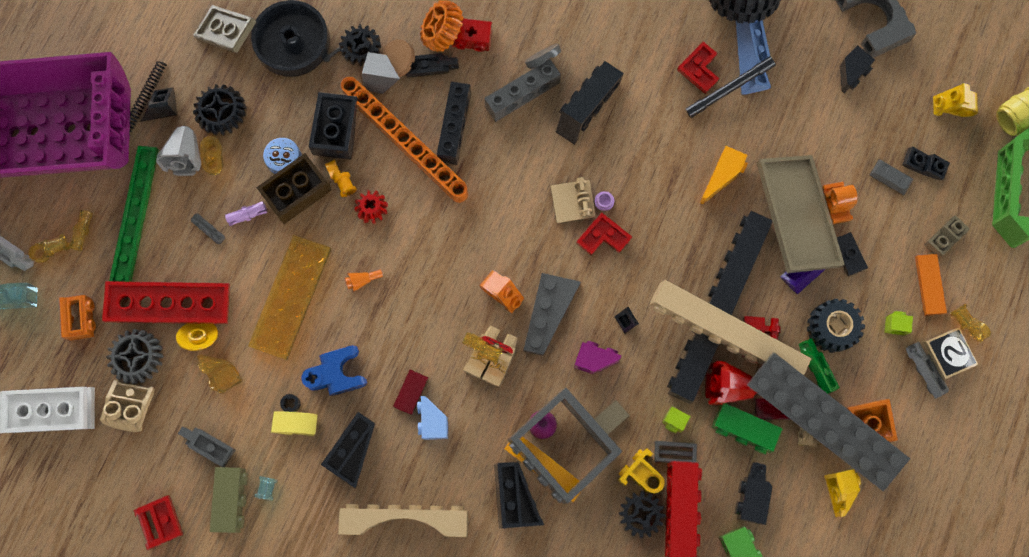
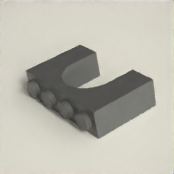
(896, 33)

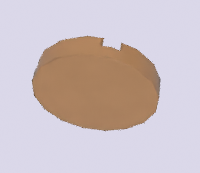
(400, 55)

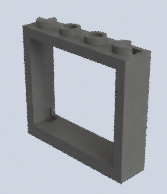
(588, 423)

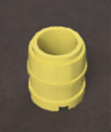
(1014, 114)

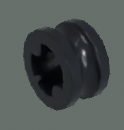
(291, 397)

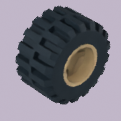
(835, 325)

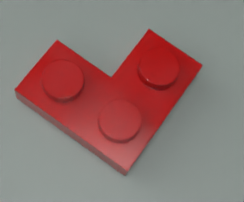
(695, 68)
(601, 231)

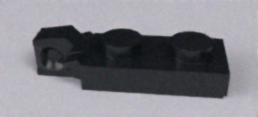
(432, 65)

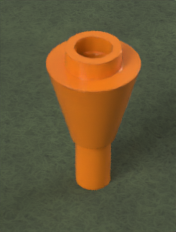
(357, 280)

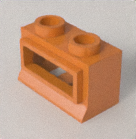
(87, 323)

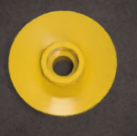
(196, 336)

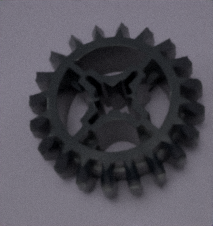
(228, 116)

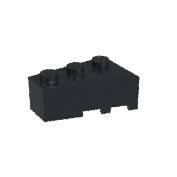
(350, 450)
(514, 498)

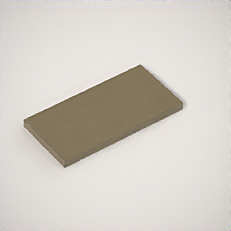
(800, 214)

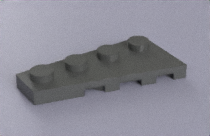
(549, 309)

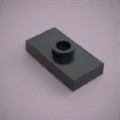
(851, 255)

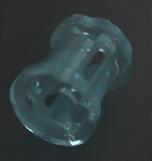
(265, 488)

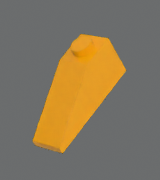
(727, 170)

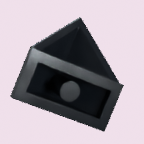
(161, 105)

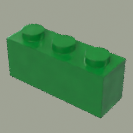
(746, 429)

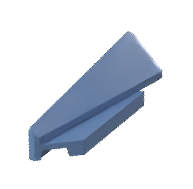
(751, 51)

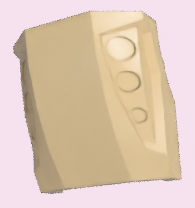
(126, 406)

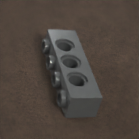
(522, 90)

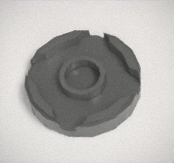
(542, 56)

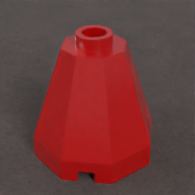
(727, 384)

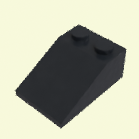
(333, 126)

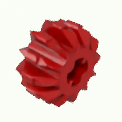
(374, 200)

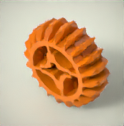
(441, 25)

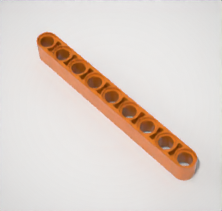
(410, 145)

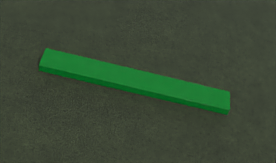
(134, 214)

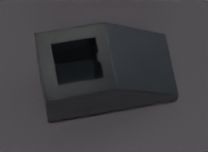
(853, 67)

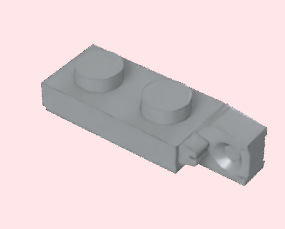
(14, 256)

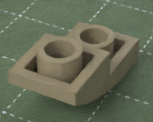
(947, 236)

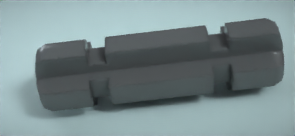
(207, 228)

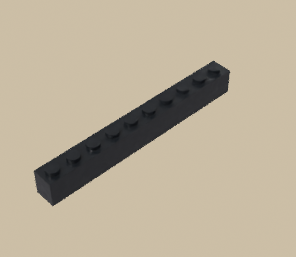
(723, 296)

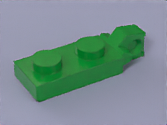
(819, 367)

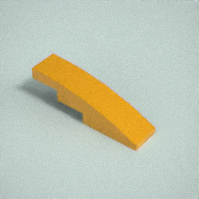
(562, 476)

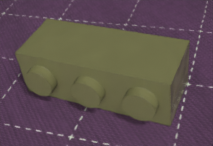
(228, 500)

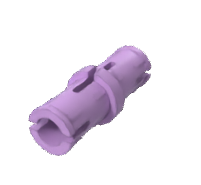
(246, 213)

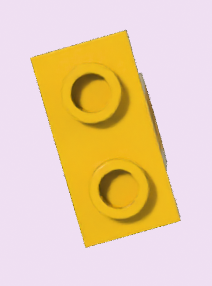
(956, 101)
(641, 471)

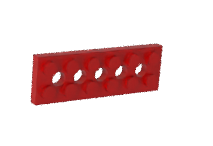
(158, 291)

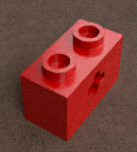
(481, 35)

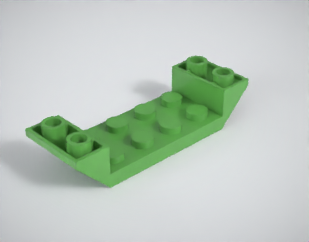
(1009, 170)

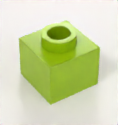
(898, 323)
(675, 420)

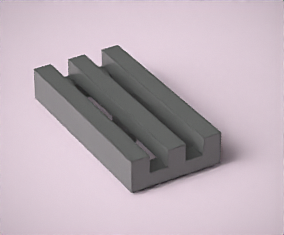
(693, 454)

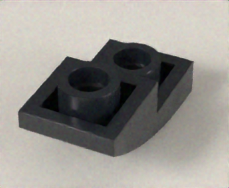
(927, 165)

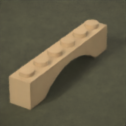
(448, 522)

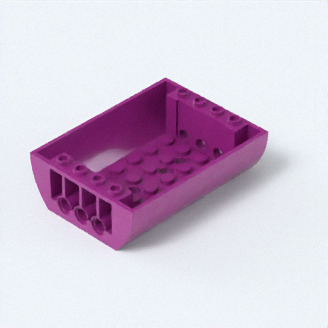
(54, 96)

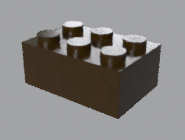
(294, 188)

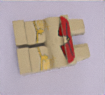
(495, 373)

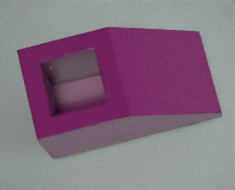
(595, 359)

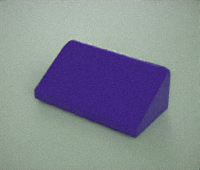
(800, 280)

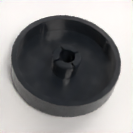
(298, 54)

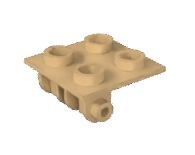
(573, 201)

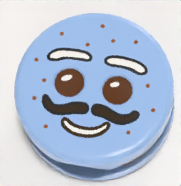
(280, 153)

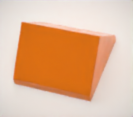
(877, 416)

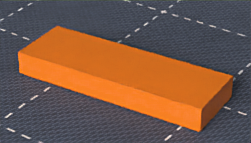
(930, 284)

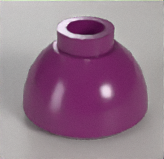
(545, 427)

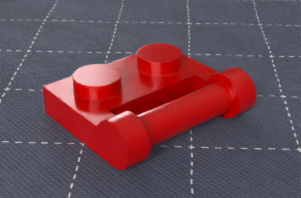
(164, 519)

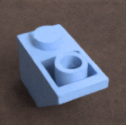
(433, 422)

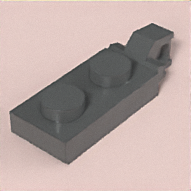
(927, 369)
(207, 445)

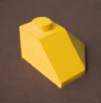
(843, 490)

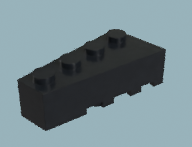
(588, 101)

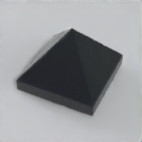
(626, 320)

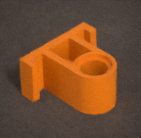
(840, 201)
(502, 291)

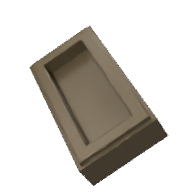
(611, 417)

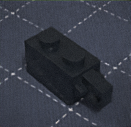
(754, 496)

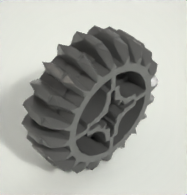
(136, 372)

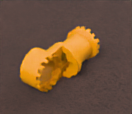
(342, 179)

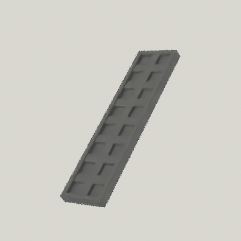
(828, 421)

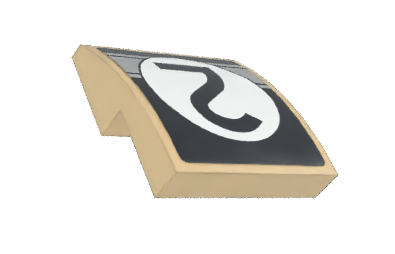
(950, 353)

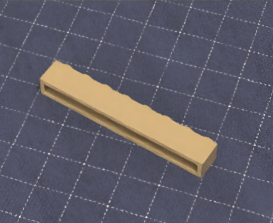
(723, 327)

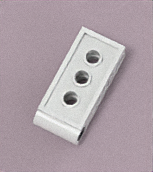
(47, 409)

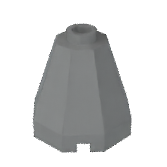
(180, 153)

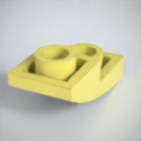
(294, 423)

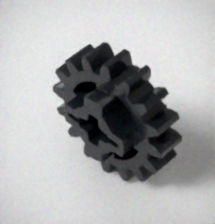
(359, 43)
(645, 525)

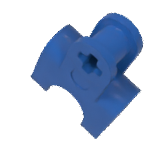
(331, 374)

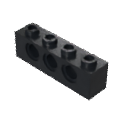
(454, 122)

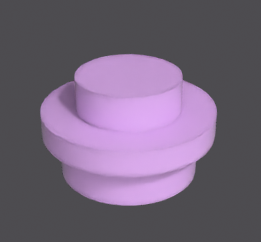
(604, 201)

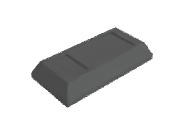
(891, 177)

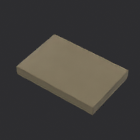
(224, 28)

